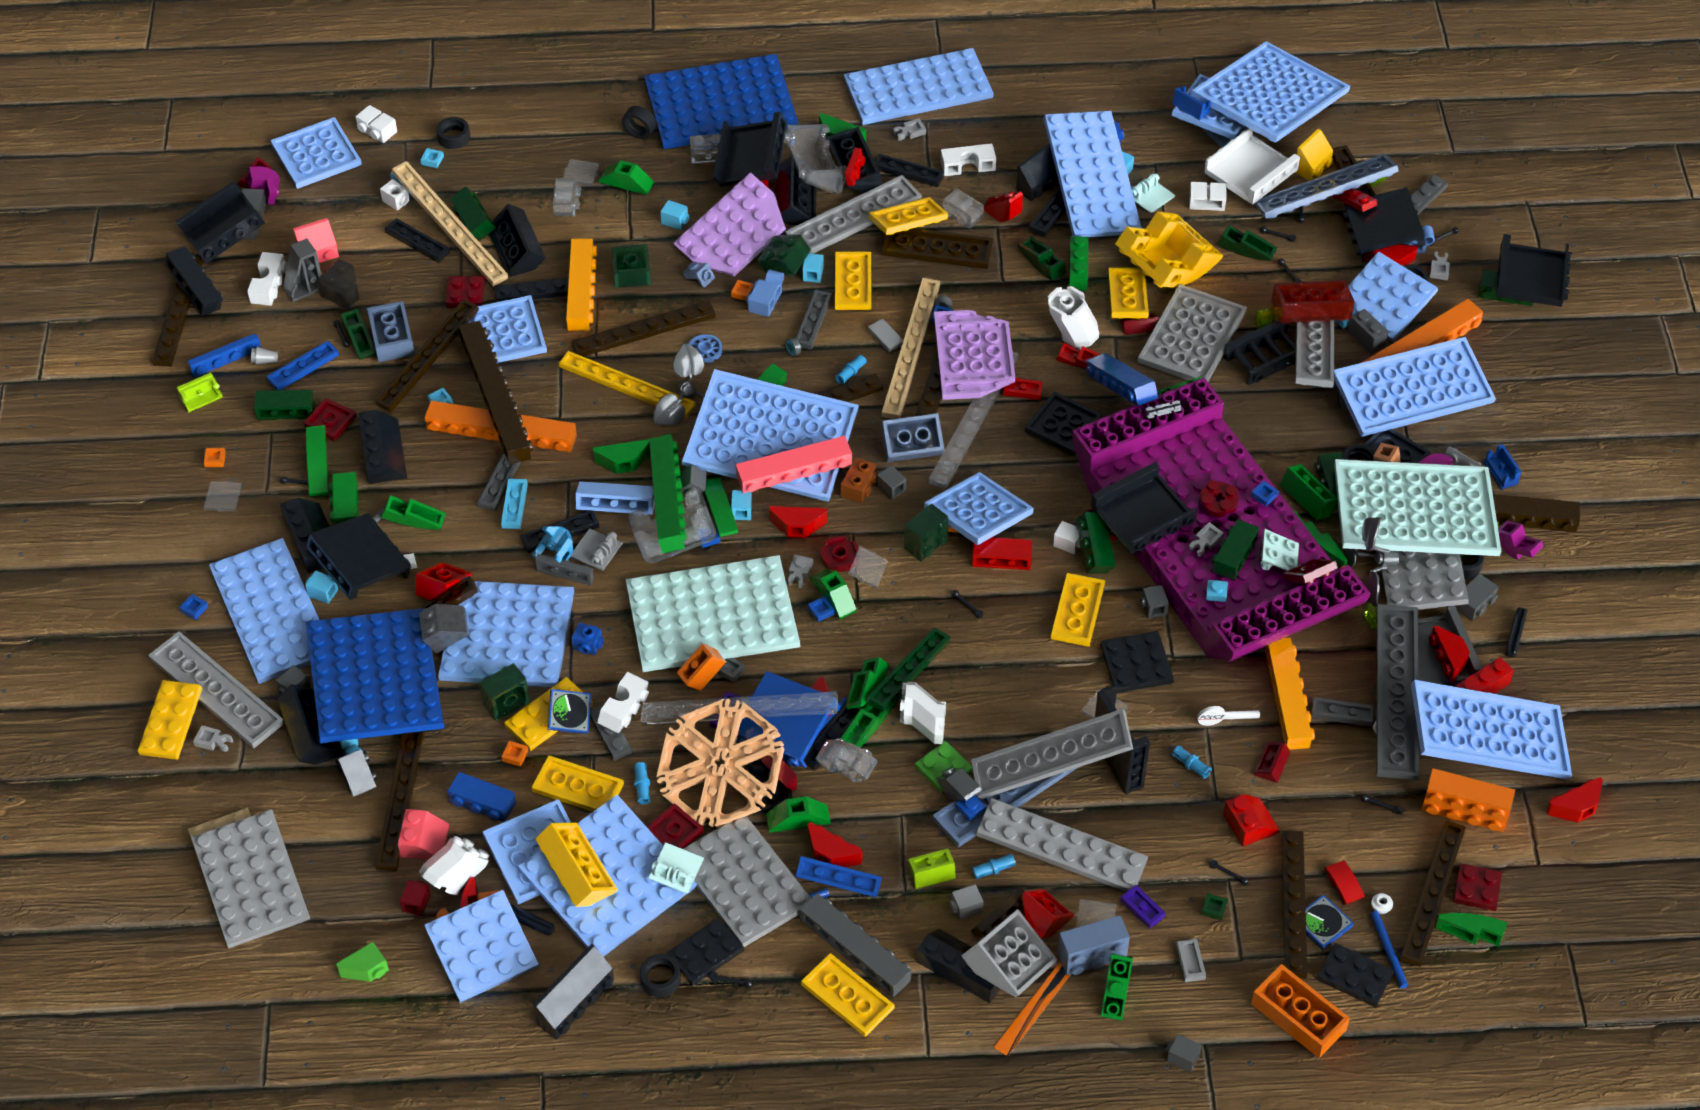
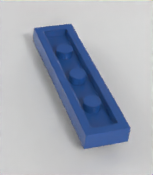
(223, 355)
(302, 365)
(839, 876)

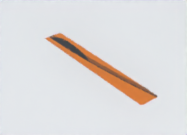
(1032, 1010)

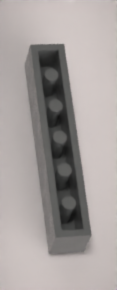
(855, 944)

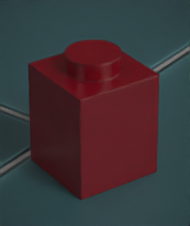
(415, 897)

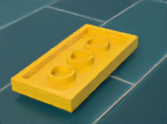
(908, 216)
(853, 281)
(1128, 293)
(1078, 609)
(170, 719)
(532, 721)
(576, 784)
(847, 995)

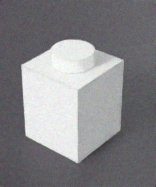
(1067, 538)

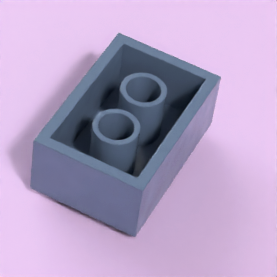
(391, 331)
(912, 437)
(1092, 945)

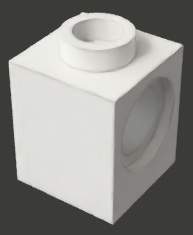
(394, 194)

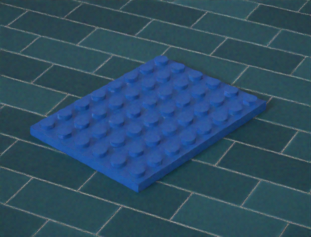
(704, 96)
(372, 676)

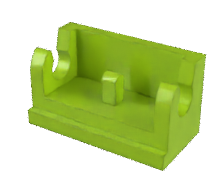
(199, 392)
(932, 868)

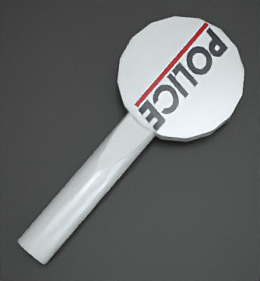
(1215, 714)

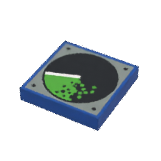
(569, 711)
(1325, 922)

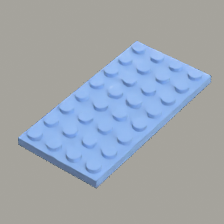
(918, 86)
(1091, 173)
(1413, 386)
(267, 607)
(1490, 729)

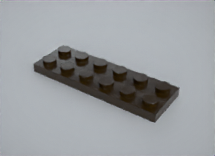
(939, 247)

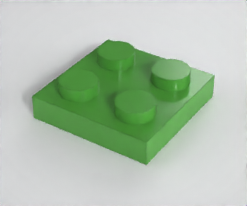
(938, 760)

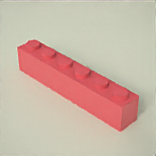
(793, 464)

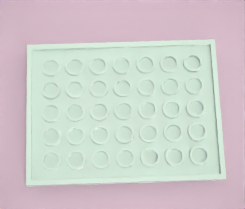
(1419, 505)
(728, 606)

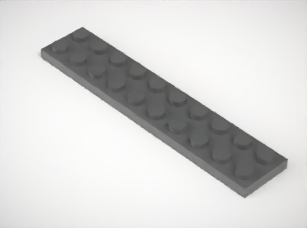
(1395, 671)

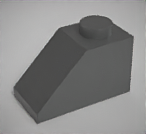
(958, 784)

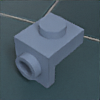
(699, 271)

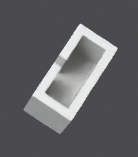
(378, 128)
(1207, 196)

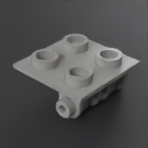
(597, 549)

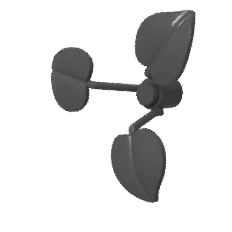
(686, 362)
(1383, 557)

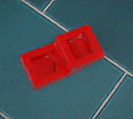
(1075, 357)
(1345, 882)
(470, 893)

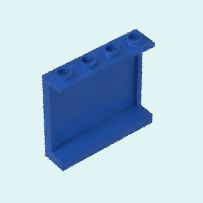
(795, 731)

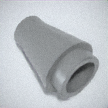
(262, 356)

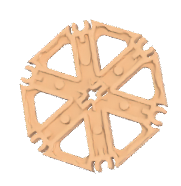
(708, 753)

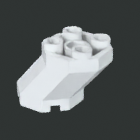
(1073, 317)
(923, 712)
(454, 865)

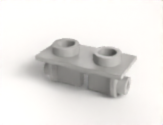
(1461, 459)

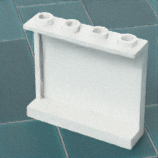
(1250, 166)

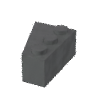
(302, 271)

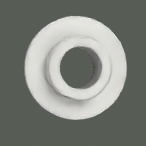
(1382, 908)

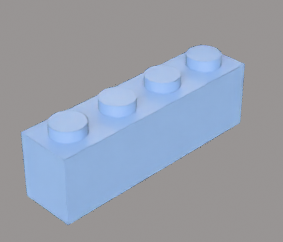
(614, 497)

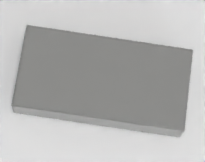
(885, 335)
(1190, 960)

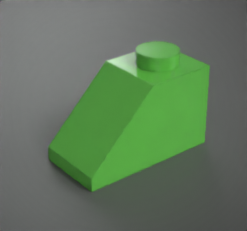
(363, 964)

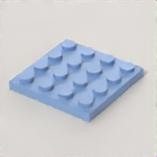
(1214, 121)
(316, 152)
(1390, 293)
(512, 328)
(980, 508)
(516, 842)
(481, 946)

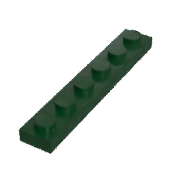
(908, 669)

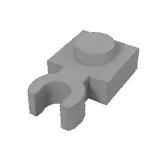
(911, 128)
(1439, 267)
(1206, 537)
(799, 568)
(210, 737)

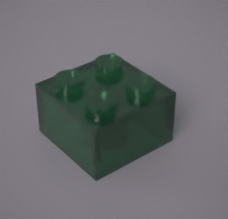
(784, 254)
(631, 265)
(926, 532)
(504, 691)

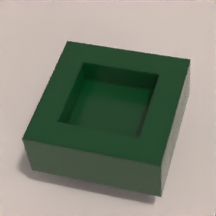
(1214, 906)

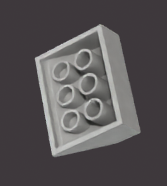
(1010, 955)

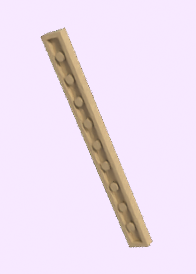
(450, 223)
(910, 349)

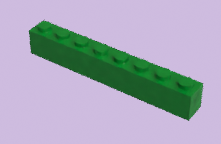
(668, 493)

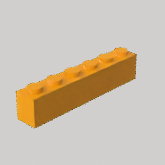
(580, 285)
(1288, 694)

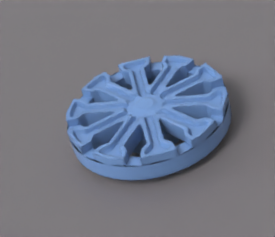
(707, 348)

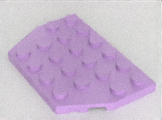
(734, 228)
(972, 354)

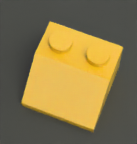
(1314, 156)

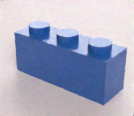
(481, 797)

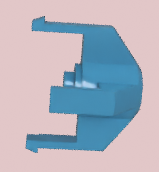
(556, 539)

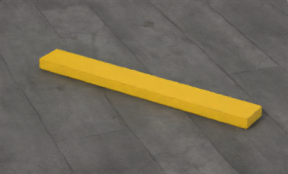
(619, 380)

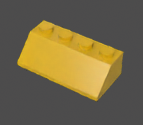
(575, 863)

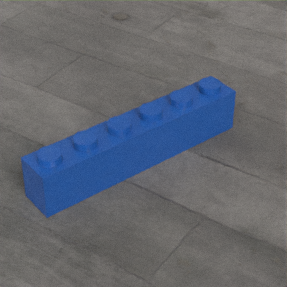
(1121, 379)

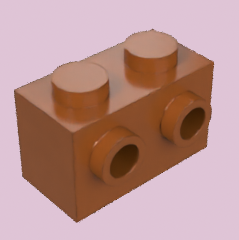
(859, 480)

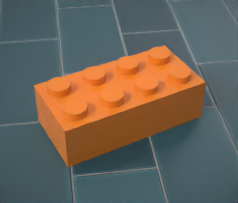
(1468, 800)
(1300, 1011)

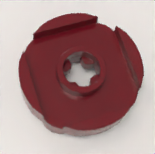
(1218, 489)
(838, 544)

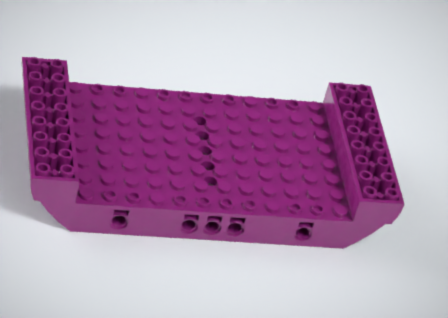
(1191, 451)

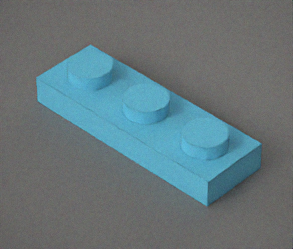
(514, 503)

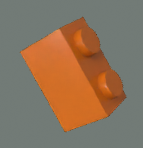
(701, 667)

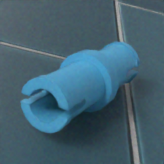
(850, 369)
(1191, 762)
(641, 783)
(993, 866)

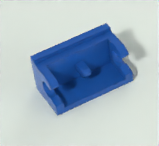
(1190, 104)
(1502, 467)

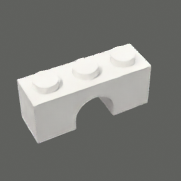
(979, 155)
(265, 290)
(618, 713)

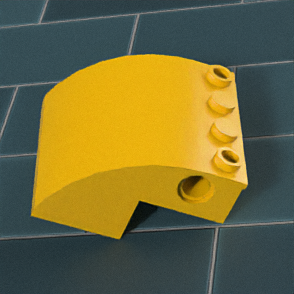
(1168, 250)

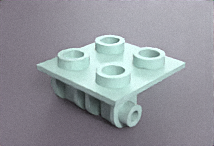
(1151, 194)
(1278, 551)
(676, 868)

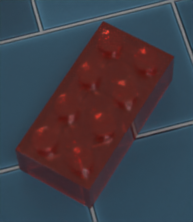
(1312, 301)

